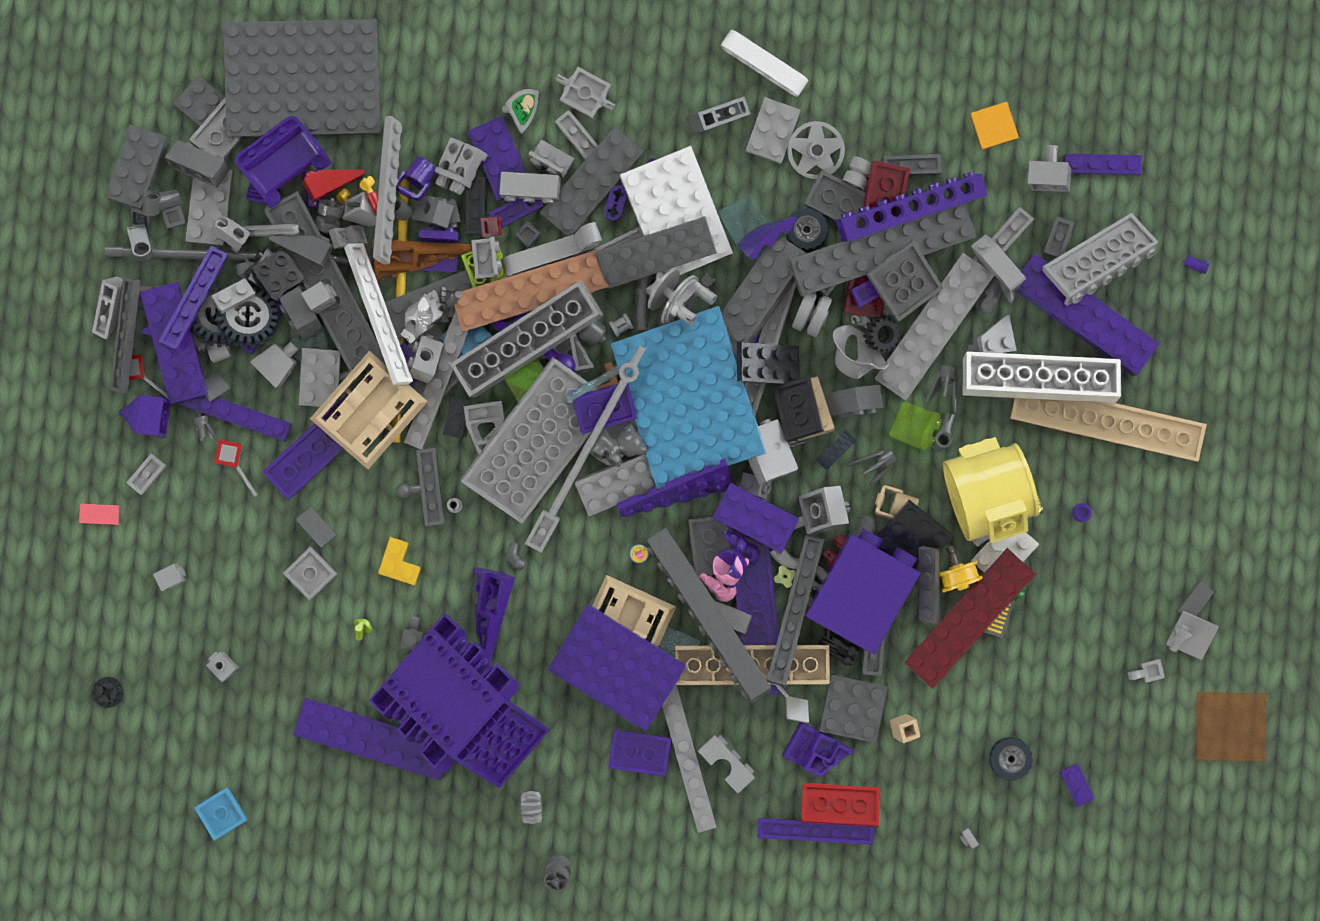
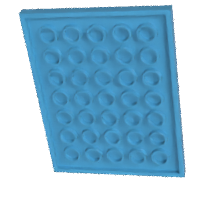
(690, 397)

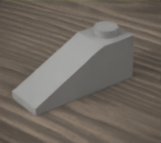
(997, 262)
(108, 307)

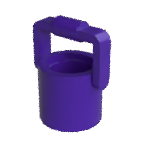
(419, 176)

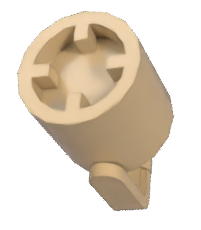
(898, 501)

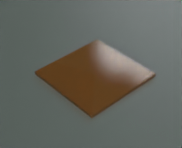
(1231, 726)

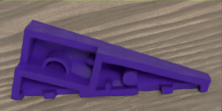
(493, 596)

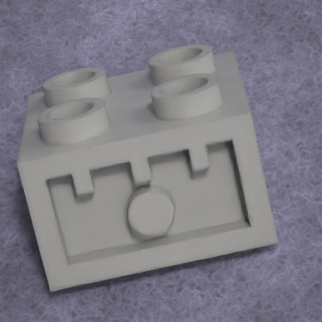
(551, 159)

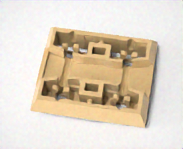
(368, 410)
(634, 608)

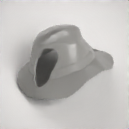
(867, 357)

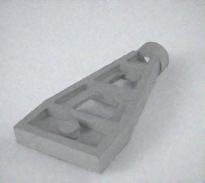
(483, 413)

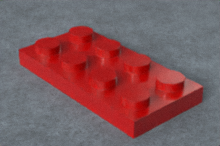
(840, 805)

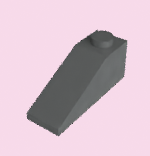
(718, 115)
(309, 247)

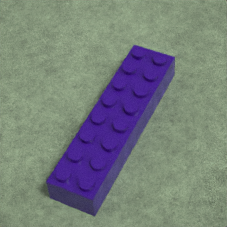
(1088, 320)

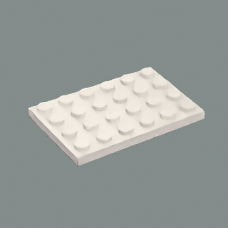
(673, 193)

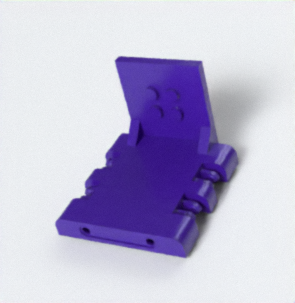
(459, 706)

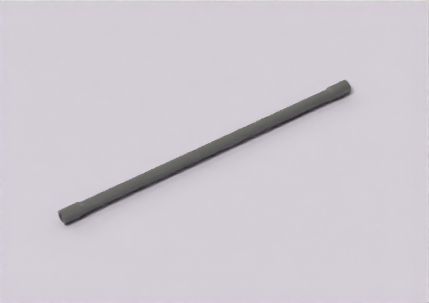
(121, 251)

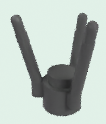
(947, 376)
(886, 459)

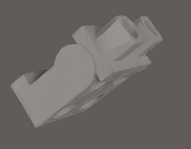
(458, 165)

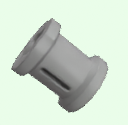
(624, 327)

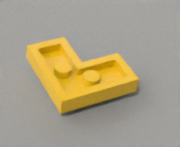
(393, 563)

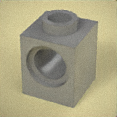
(170, 577)

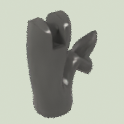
(990, 296)

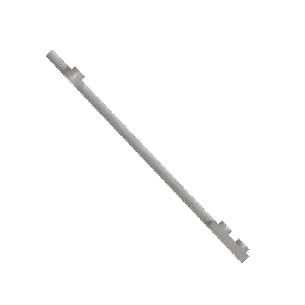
(547, 520)

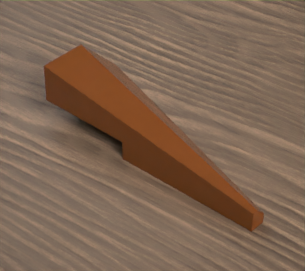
(415, 256)

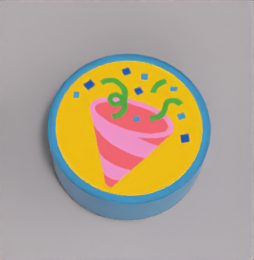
(639, 553)

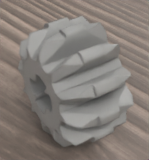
(531, 807)

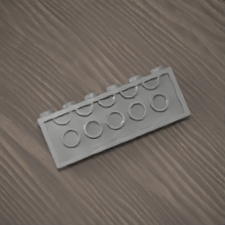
(1101, 258)

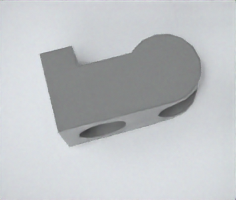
(230, 232)

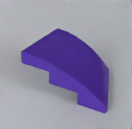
(764, 234)
(814, 750)

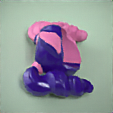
(729, 566)

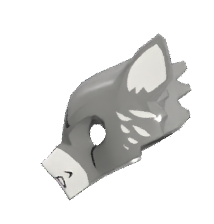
(424, 314)

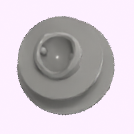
(680, 300)

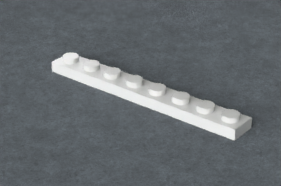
(378, 314)

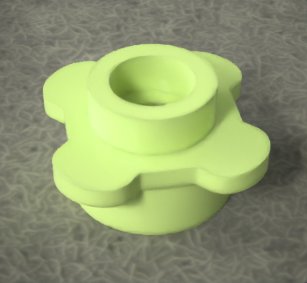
(786, 581)

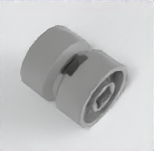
(858, 174)

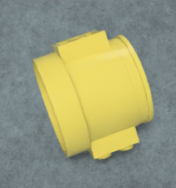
(991, 490)

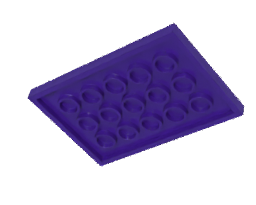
(617, 667)

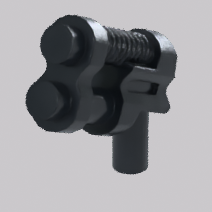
(834, 643)

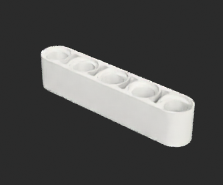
(764, 63)

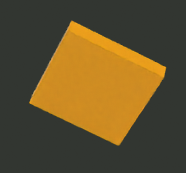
(994, 125)

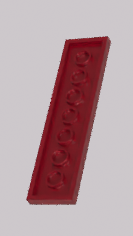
(883, 184)
(970, 618)

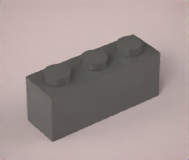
(197, 163)

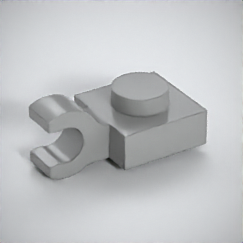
(1149, 671)

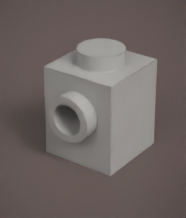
(222, 666)

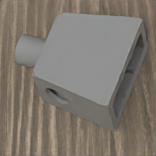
(276, 363)

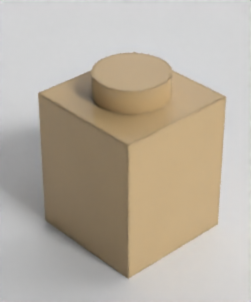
(904, 728)

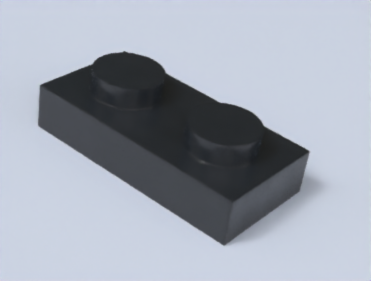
(455, 419)

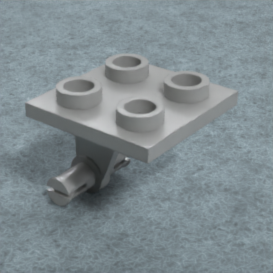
(1192, 635)

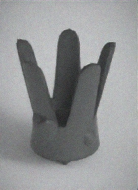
(201, 422)

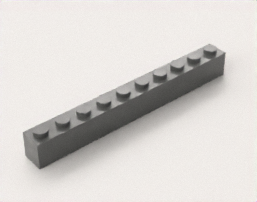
(709, 616)

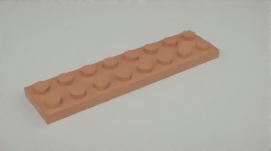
(526, 290)

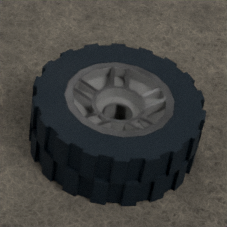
(815, 222)
(836, 450)
(1019, 766)

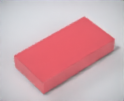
(99, 514)

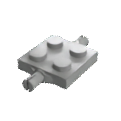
(585, 92)

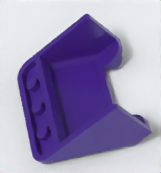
(280, 157)

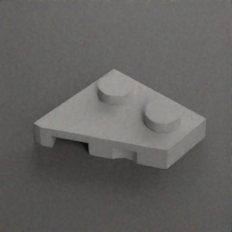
(998, 338)

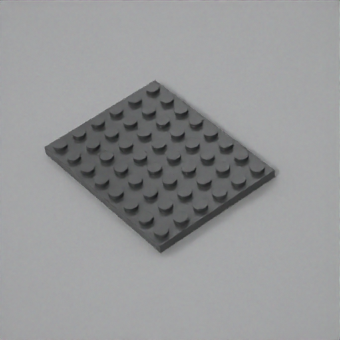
(303, 70)

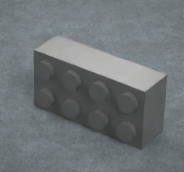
(137, 166)

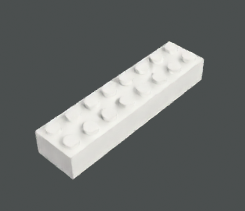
(1041, 377)

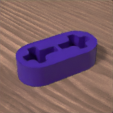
(611, 202)

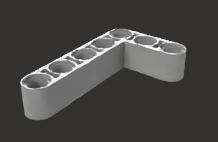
(581, 242)

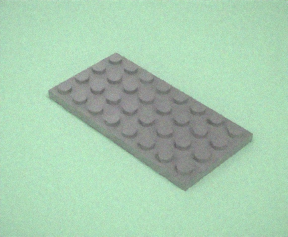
(530, 445)

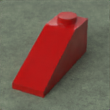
(328, 181)

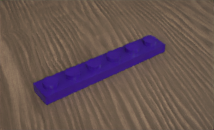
(193, 299)
(240, 415)
(796, 830)

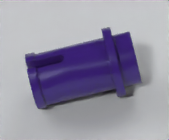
(1196, 264)

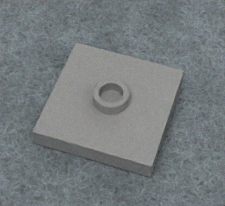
(310, 573)

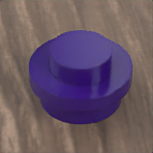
(1081, 512)

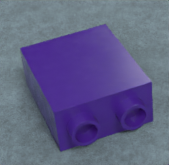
(863, 590)

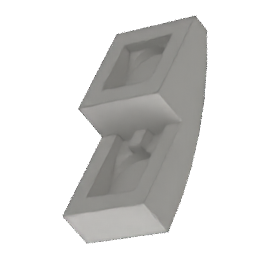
(349, 235)

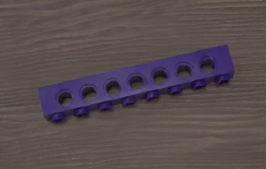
(974, 189)

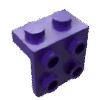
(448, 235)

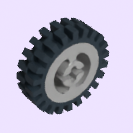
(265, 318)

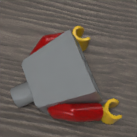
(362, 207)

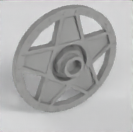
(815, 149)

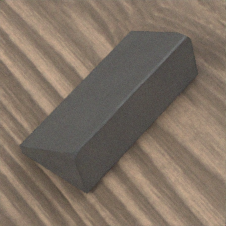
(316, 527)
(1195, 599)

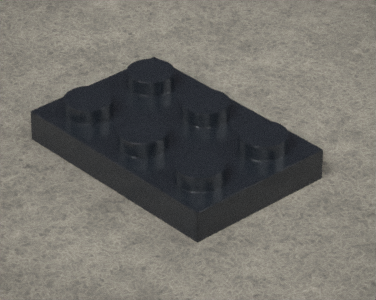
(798, 409)

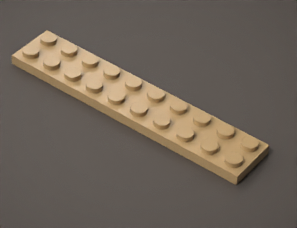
(1115, 424)

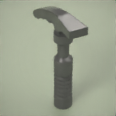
(445, 307)

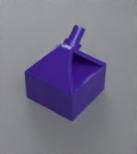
(148, 415)

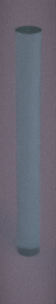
(594, 383)

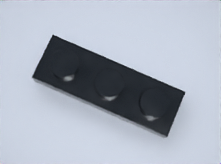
(475, 206)

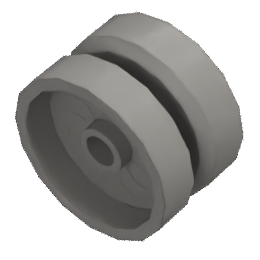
(812, 313)

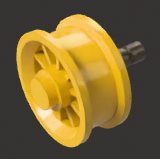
(958, 575)

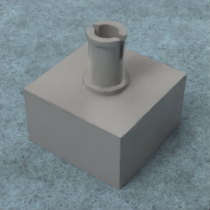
(1049, 174)
(824, 509)

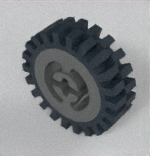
(206, 330)

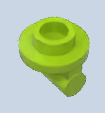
(361, 626)

